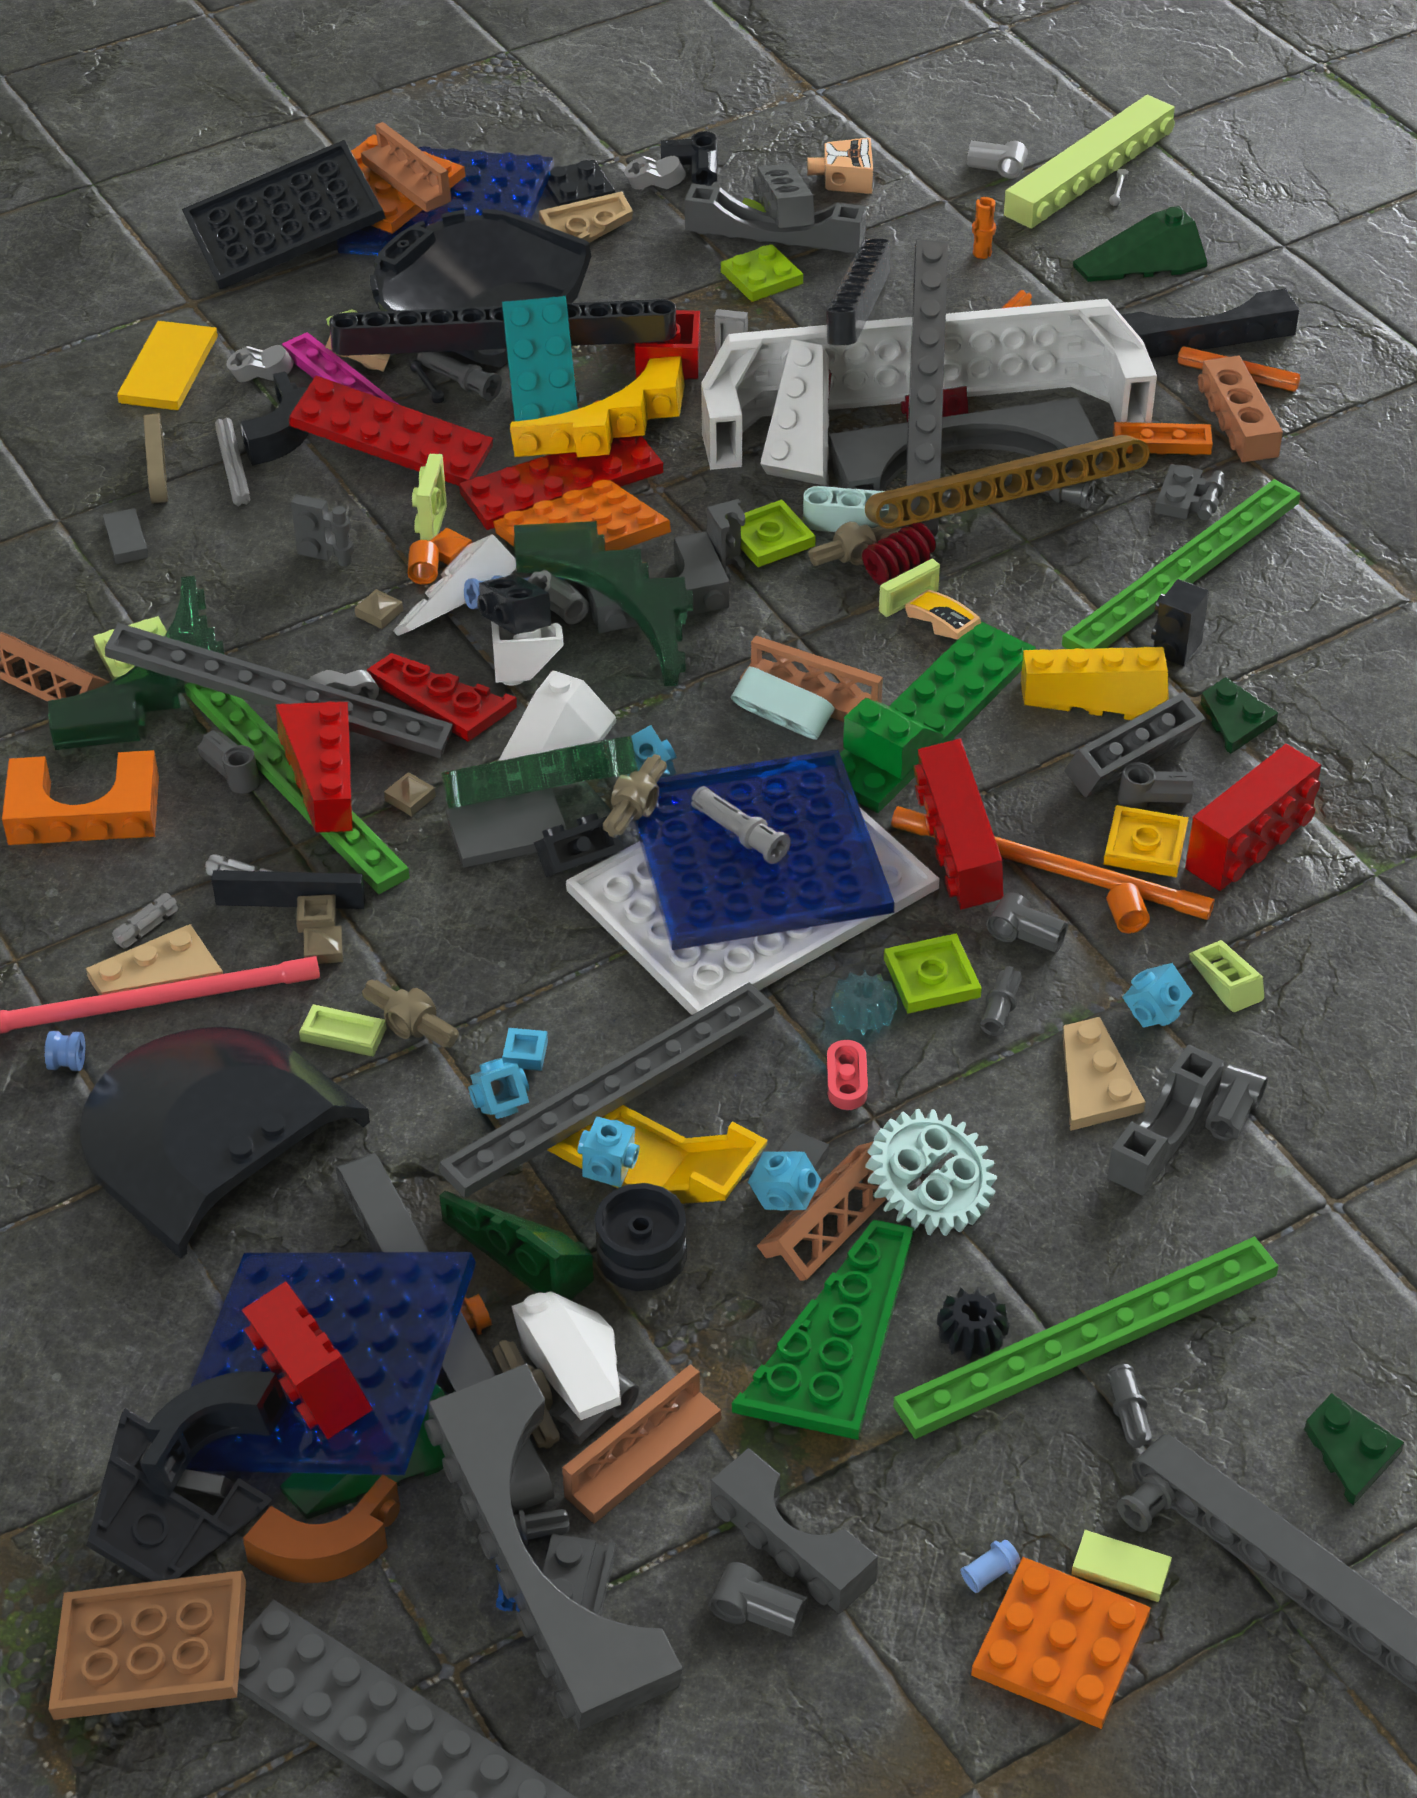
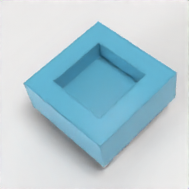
(525, 1048)

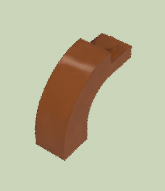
(326, 1550)

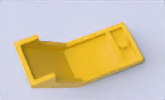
(687, 1167)

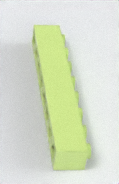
(1088, 161)

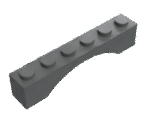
(716, 212)

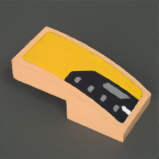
(947, 615)

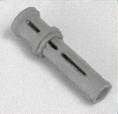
(752, 831)

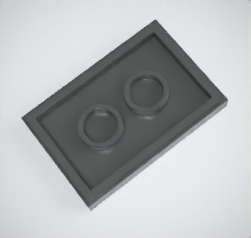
(502, 826)

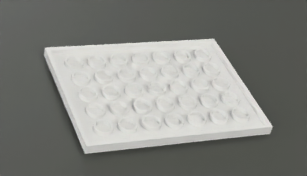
(625, 904)

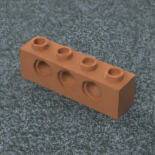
(1240, 409)

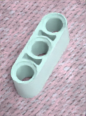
(833, 506)
(782, 703)

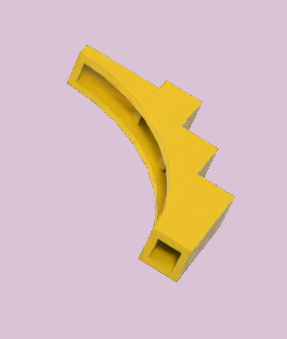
(593, 427)

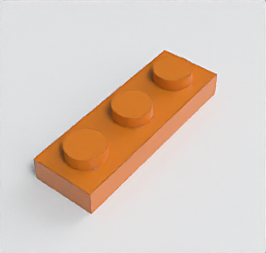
(1169, 437)

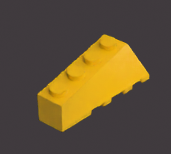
(1096, 679)

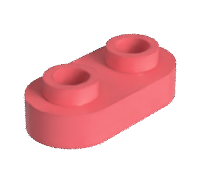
(847, 1082)

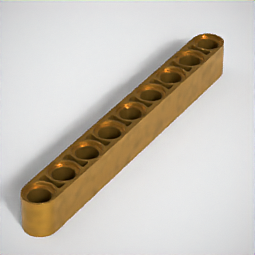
(993, 478)

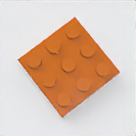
(1061, 1642)

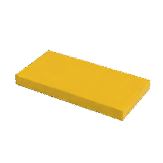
(167, 365)

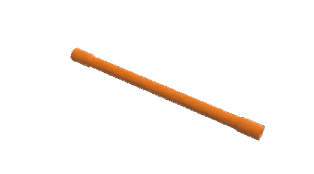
(1180, 900)

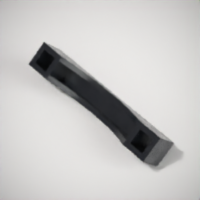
(1261, 318)

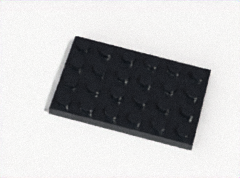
(283, 214)

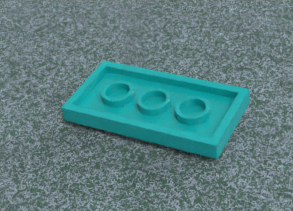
(539, 357)

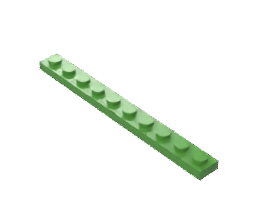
(1186, 564)
(245, 727)
(1084, 1337)

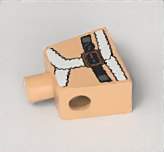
(845, 166)

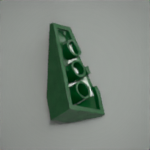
(1154, 244)
(529, 1251)
(324, 1492)

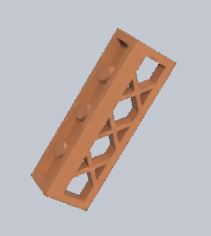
(408, 169)
(46, 663)
(841, 695)
(830, 1192)
(639, 1445)

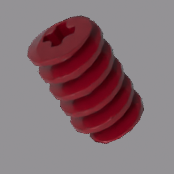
(898, 552)

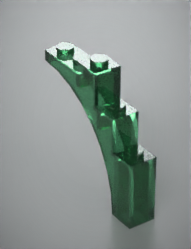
(580, 555)
(119, 707)

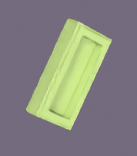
(907, 586)
(343, 1030)
(1121, 1566)

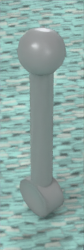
(1122, 174)

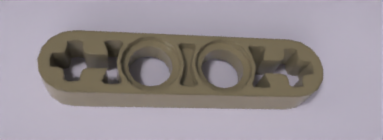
(155, 458)

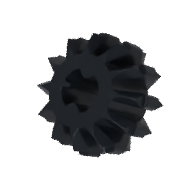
(973, 1323)

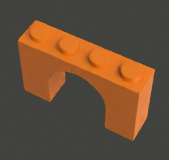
(122, 813)

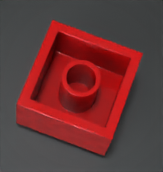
(684, 344)

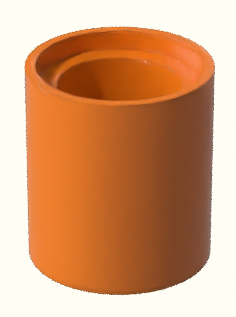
(423, 562)
(1128, 908)

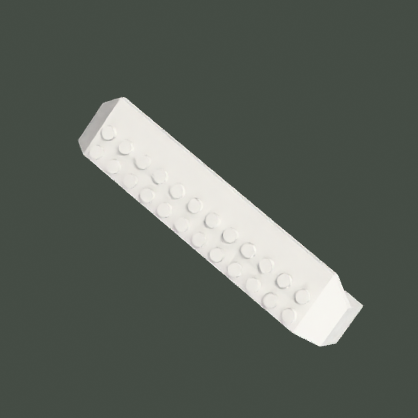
(986, 350)

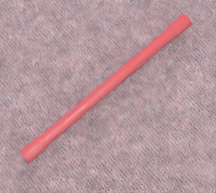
(286, 972)

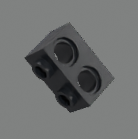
(514, 604)

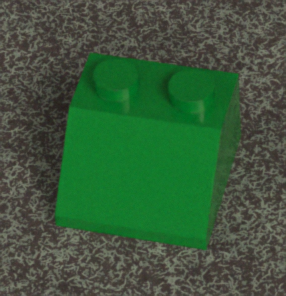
(886, 737)

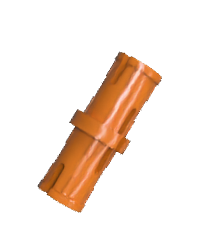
(984, 227)

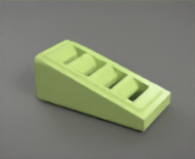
(1230, 978)

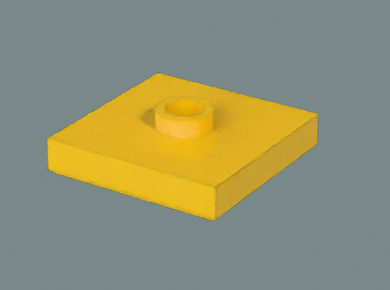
(1146, 841)

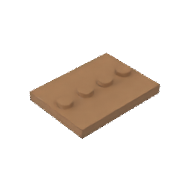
(148, 1645)

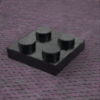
(578, 182)

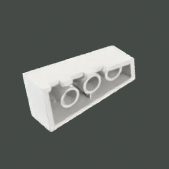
(800, 420)

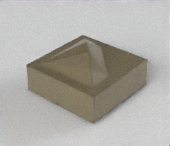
(379, 609)
(409, 794)
(315, 911)
(324, 943)

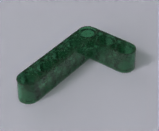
(539, 771)

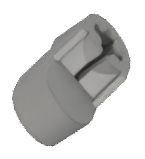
(661, 173)
(253, 363)
(355, 682)

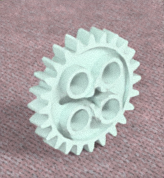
(956, 1199)

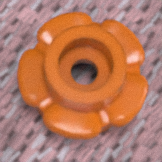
(476, 1313)

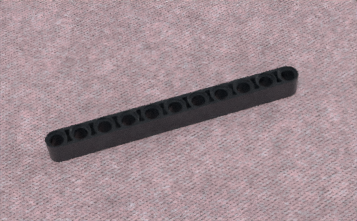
(858, 292)
(484, 327)

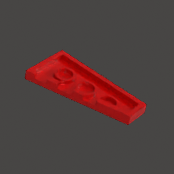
(441, 695)

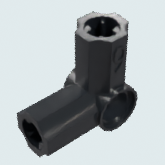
(699, 152)

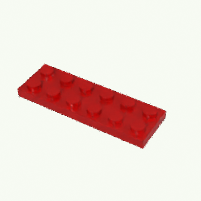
(389, 430)
(555, 474)

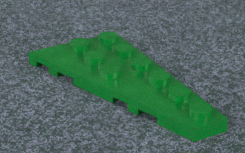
(834, 1347)

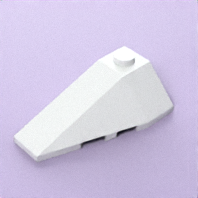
(478, 561)
(524, 654)
(560, 716)
(572, 1350)

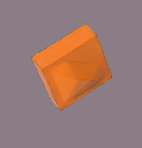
(450, 544)

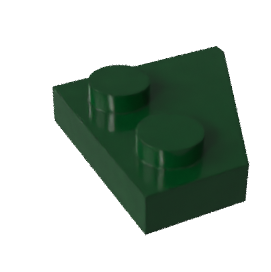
(1236, 713)
(1351, 1445)

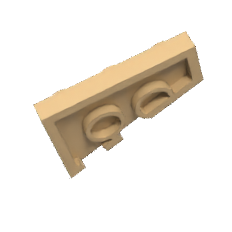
(589, 217)
(157, 962)
(1097, 1076)

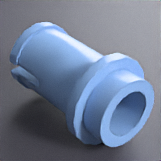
(991, 1565)

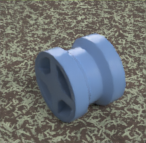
(65, 1050)

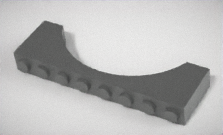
(878, 454)
(592, 1659)

